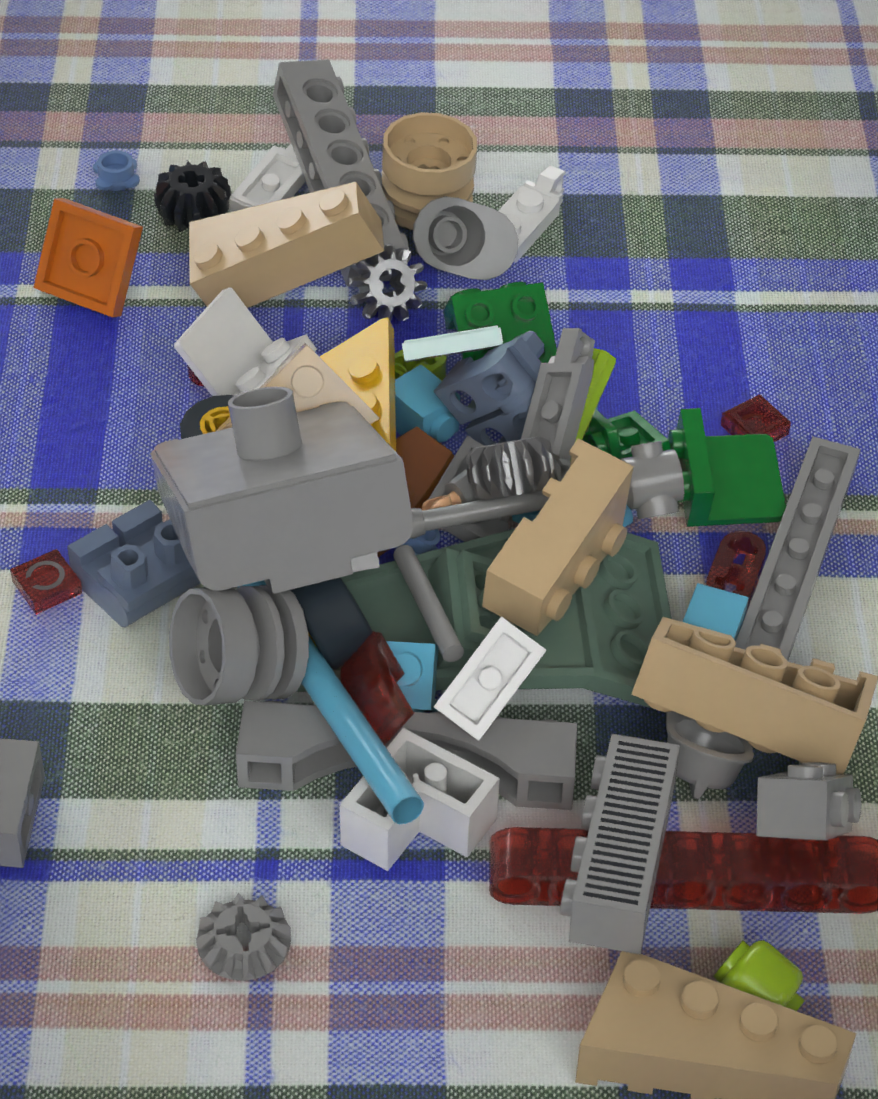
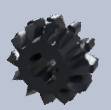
(191, 194)

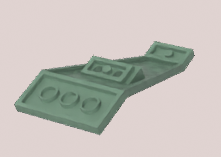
(590, 648)

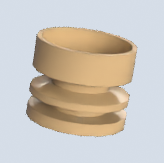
(426, 160)

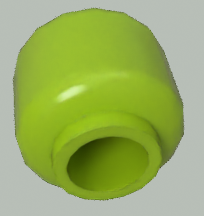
(762, 973)

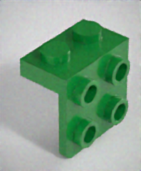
(513, 307)
(726, 475)

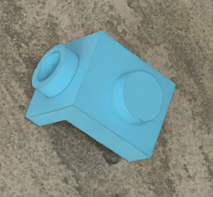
(420, 670)

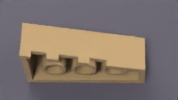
(706, 1039)

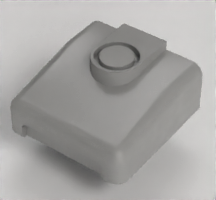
(283, 493)

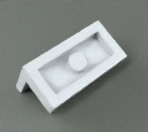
(490, 678)

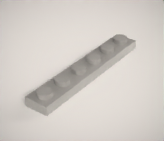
(799, 547)

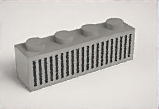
(623, 844)

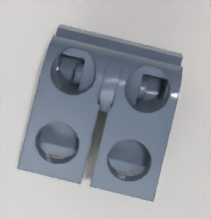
(499, 387)
(133, 565)

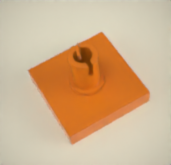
(88, 257)

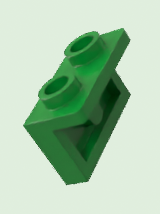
(621, 432)

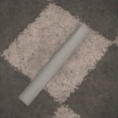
(428, 604)

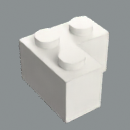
(456, 798)

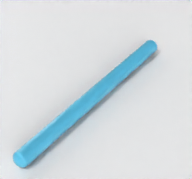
(359, 738)

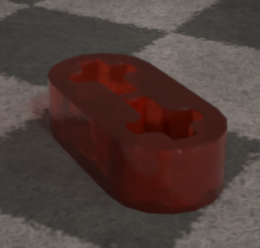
(745, 575)

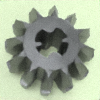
(402, 281)
(510, 468)

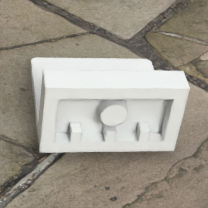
(232, 349)

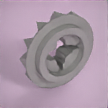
(221, 948)

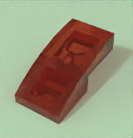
(372, 683)

